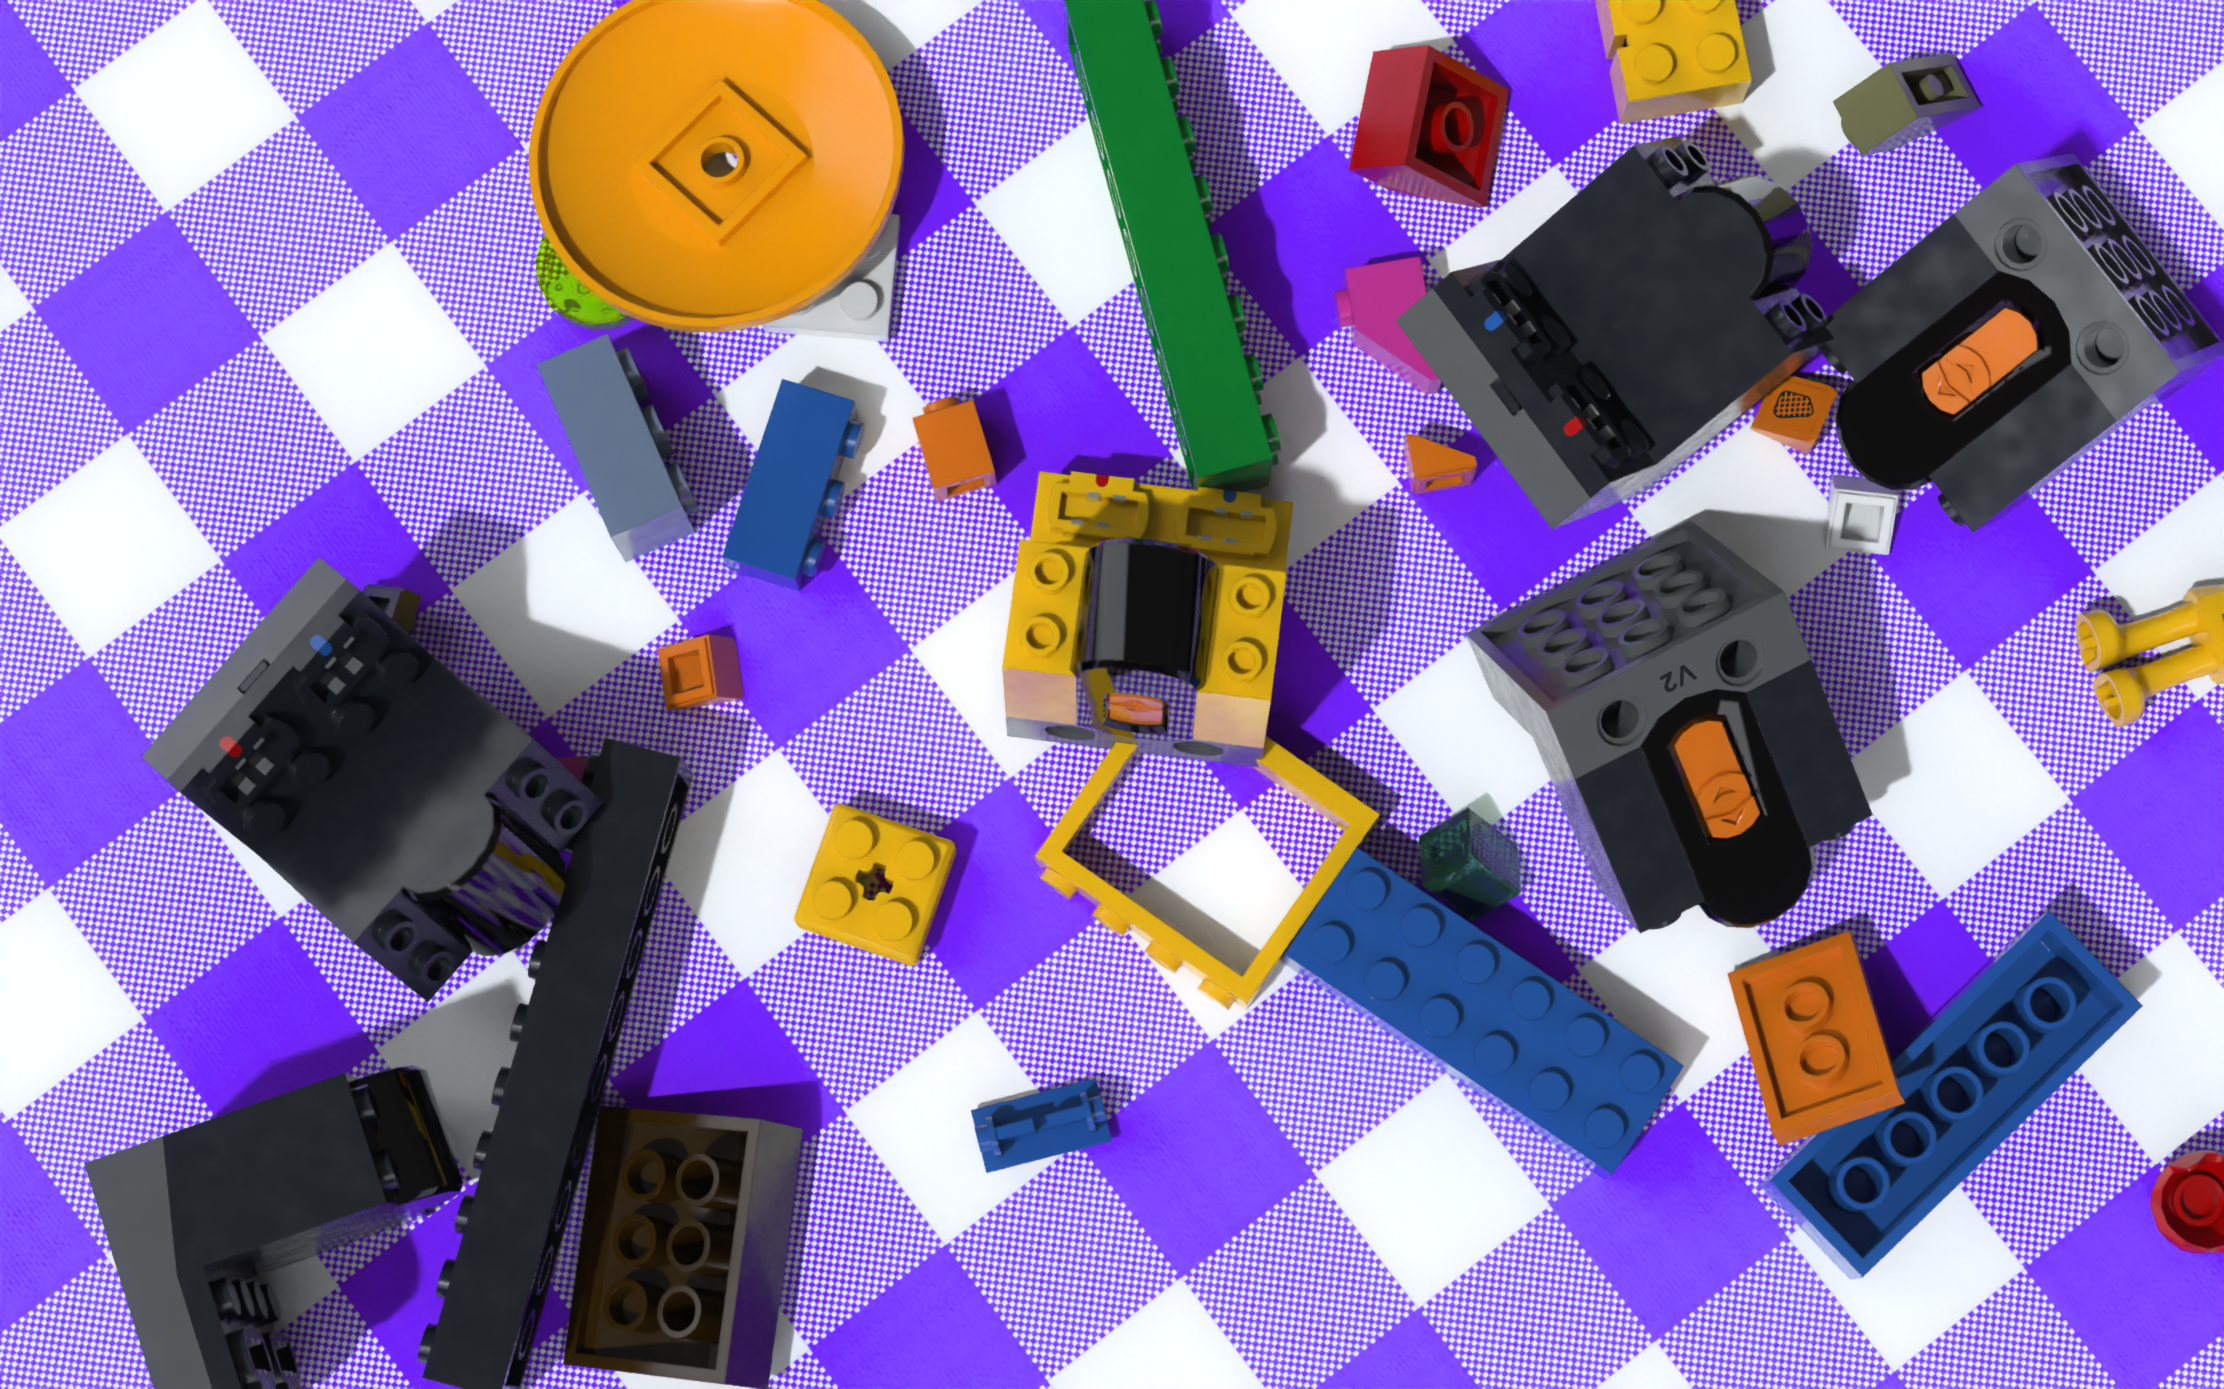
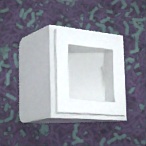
(1860, 515)

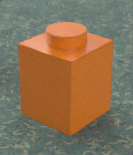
(954, 448)

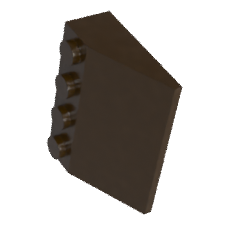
(683, 1246)

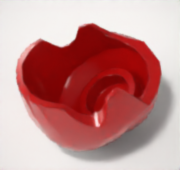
(2191, 1202)

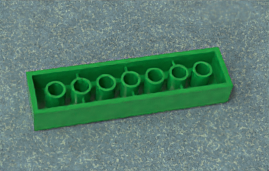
(1168, 243)

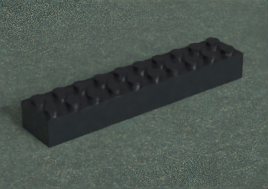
(557, 1073)

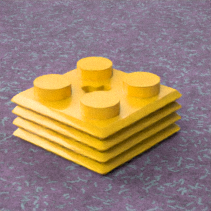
(895, 921)

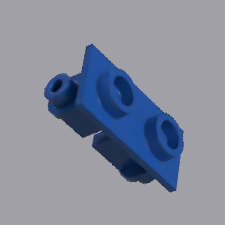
(1041, 1125)

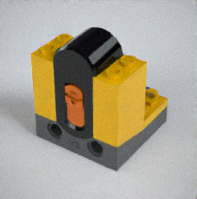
(1146, 618)

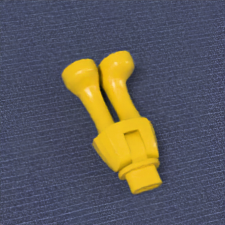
(2106, 642)

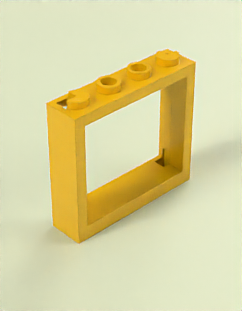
(1166, 944)

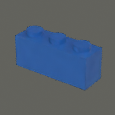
(793, 486)

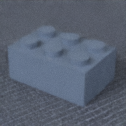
(620, 446)

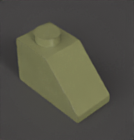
(1904, 103)

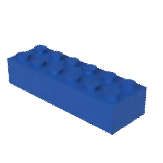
(1482, 1014)
(1964, 1091)

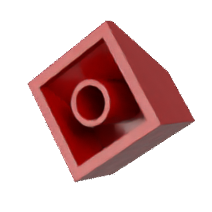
(1429, 126)

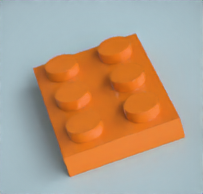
(1815, 1038)

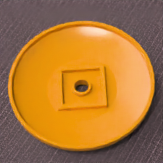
(661, 93)

